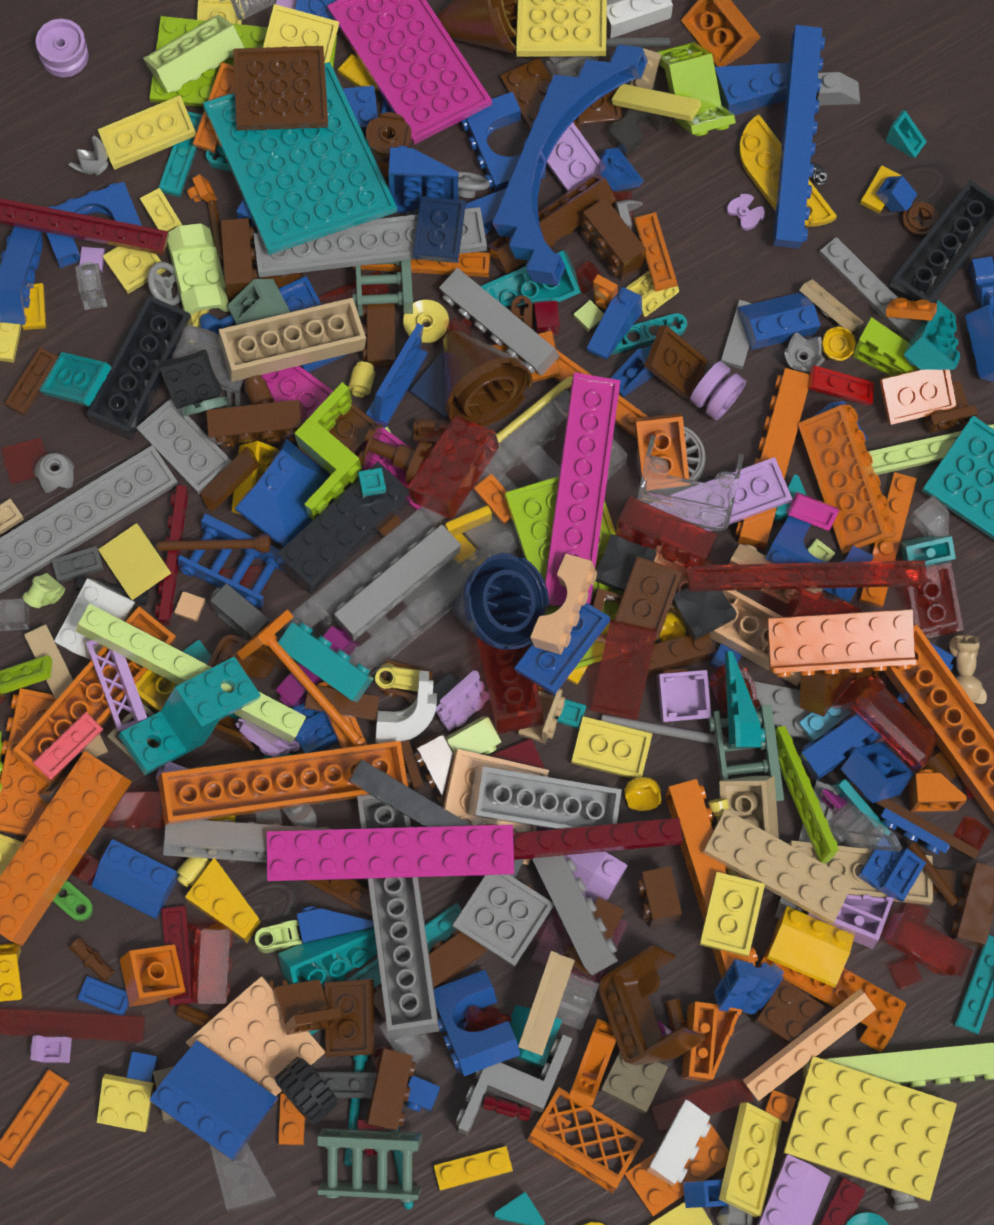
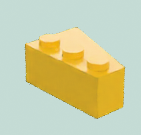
(222, 902)

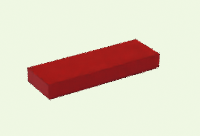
(841, 385)

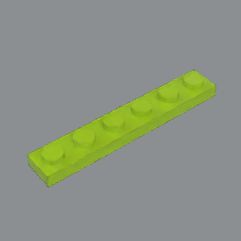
(804, 797)

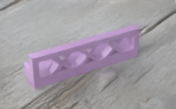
(127, 685)

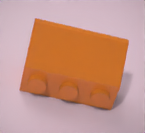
(720, 30)

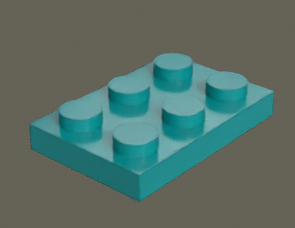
(75, 379)

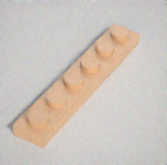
(809, 1044)

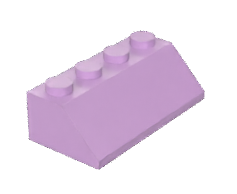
(794, 1194)

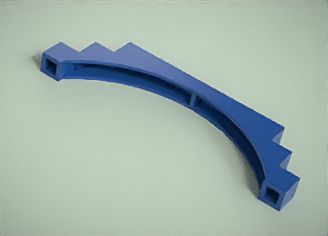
(563, 103)

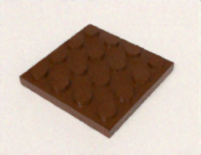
(280, 88)

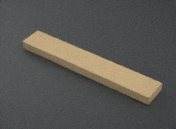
(42, 645)

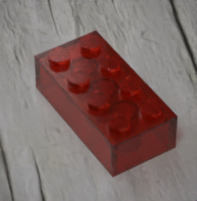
(453, 467)
(665, 533)
(511, 695)

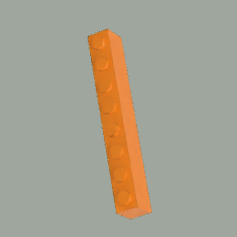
(778, 443)

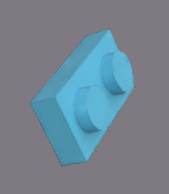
(817, 725)

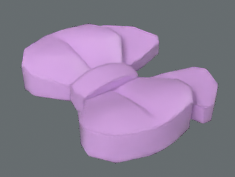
(749, 218)

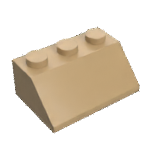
(753, 800)

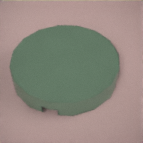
(204, 406)

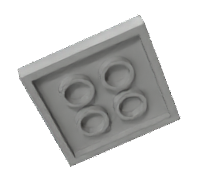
(503, 916)

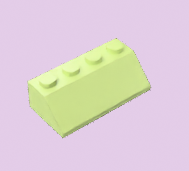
(193, 53)

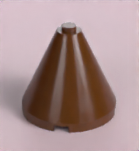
(482, 23)
(481, 380)

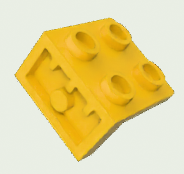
(9, 972)

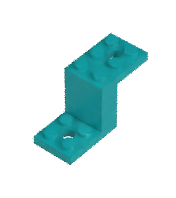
(189, 715)

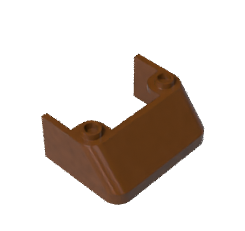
(257, 665)
(631, 1015)

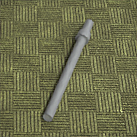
(663, 730)

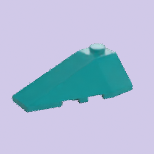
(934, 342)
(742, 717)
(328, 958)

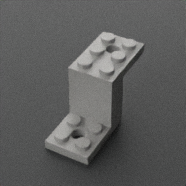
(513, 1085)

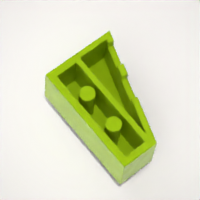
(883, 350)

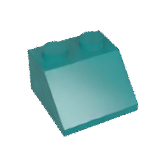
(520, 1017)

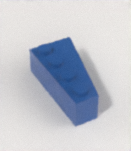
(751, 86)
(18, 273)
(837, 746)

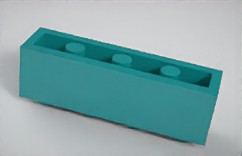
(325, 661)

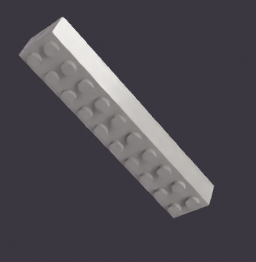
(400, 937)

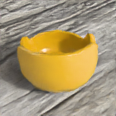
(838, 343)
(672, 628)
(643, 794)

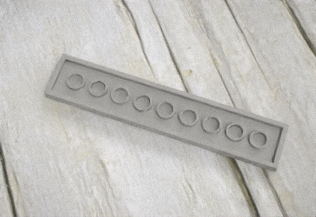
(364, 244)
(82, 515)

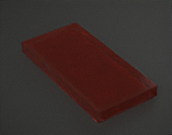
(623, 670)

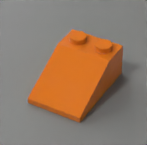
(668, 442)

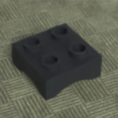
(190, 379)
(619, 560)
(703, 611)

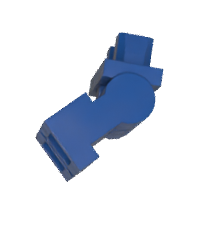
(983, 279)
(747, 986)

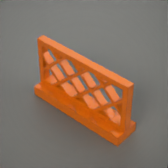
(579, 1160)

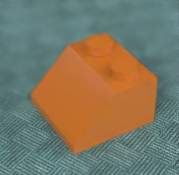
(933, 793)
(151, 974)

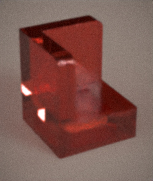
(86, 869)

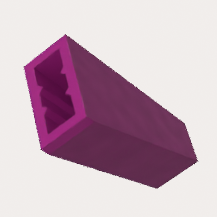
(292, 691)

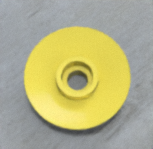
(429, 312)

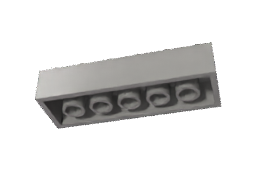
(541, 800)

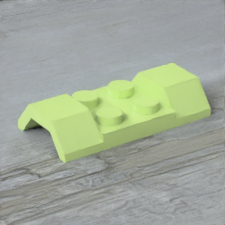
(197, 268)

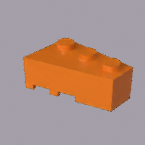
(717, 1026)

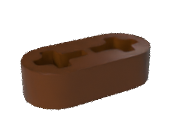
(528, 312)

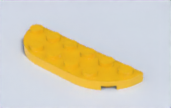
(761, 160)

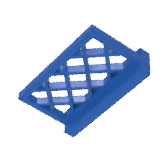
(398, 379)

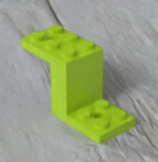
(693, 75)
(328, 451)

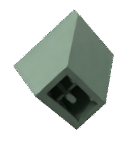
(258, 301)

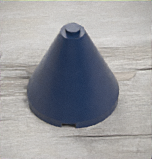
(502, 601)

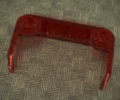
(890, 720)

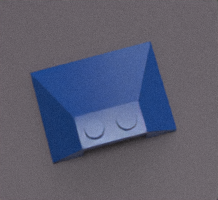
(280, 494)

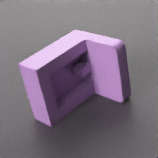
(50, 1049)

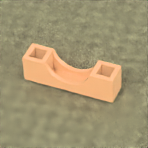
(554, 630)

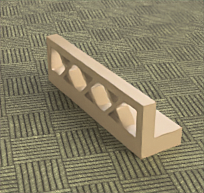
(546, 1003)

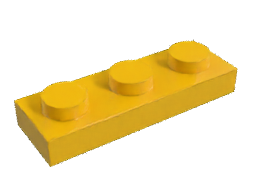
(473, 1168)

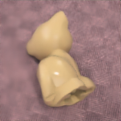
(965, 651)

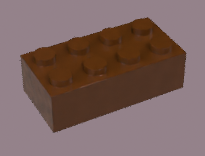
(255, 423)

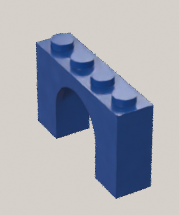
(480, 126)
(111, 201)
(790, 548)
(472, 1049)

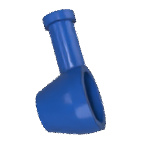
(213, 324)

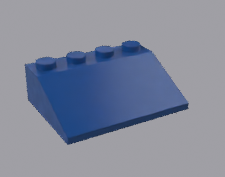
(418, 175)
(213, 1100)

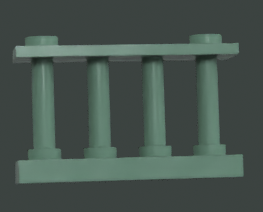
(402, 278)
(768, 765)
(382, 1143)

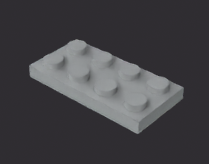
(184, 446)

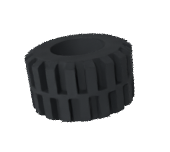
(306, 1090)

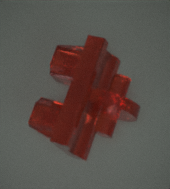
(481, 1021)

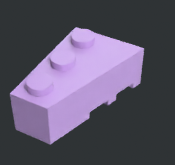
(862, 917)

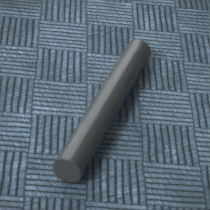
(638, 42)

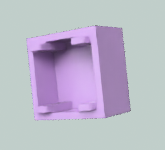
(683, 696)

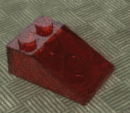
(936, 604)

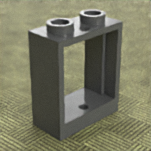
(237, 612)

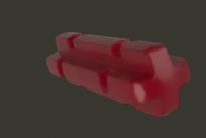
(507, 1108)

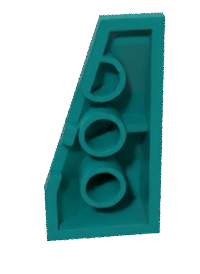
(520, 283)

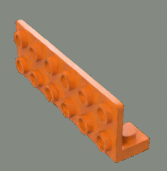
(879, 1023)

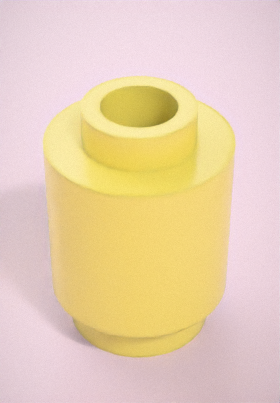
(362, 379)
(191, 870)

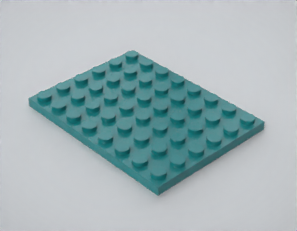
(303, 179)

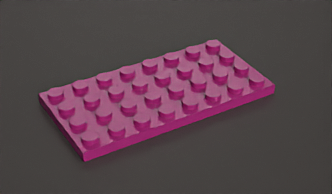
(412, 62)

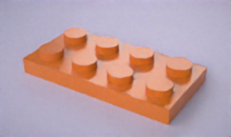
(658, 1194)

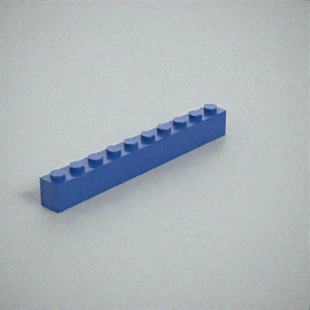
(797, 137)

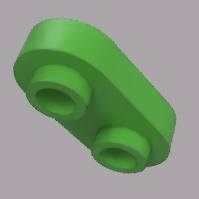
(72, 901)

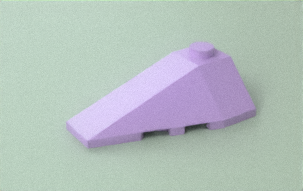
(598, 871)

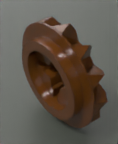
(926, 212)

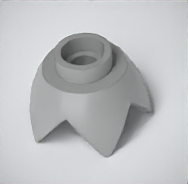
(91, 161)
(800, 346)
(52, 479)

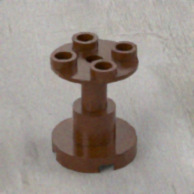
(387, 132)
(402, 457)

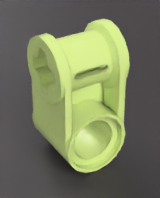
(43, 591)
(280, 937)

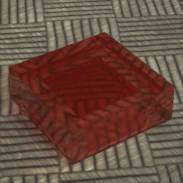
(905, 973)

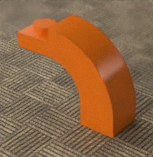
(593, 1064)

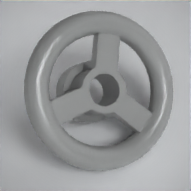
(469, 183)
(161, 286)

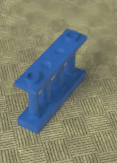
(217, 529)

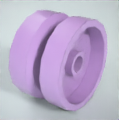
(62, 48)
(718, 390)

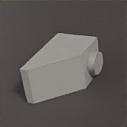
(837, 89)

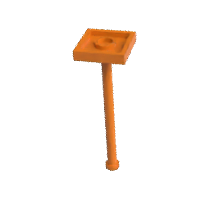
(268, 638)

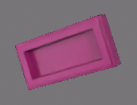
(812, 511)

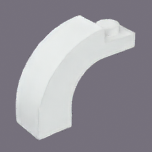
(411, 721)

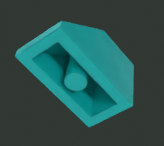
(931, 549)

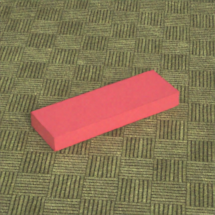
(68, 746)

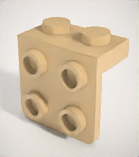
(551, 707)

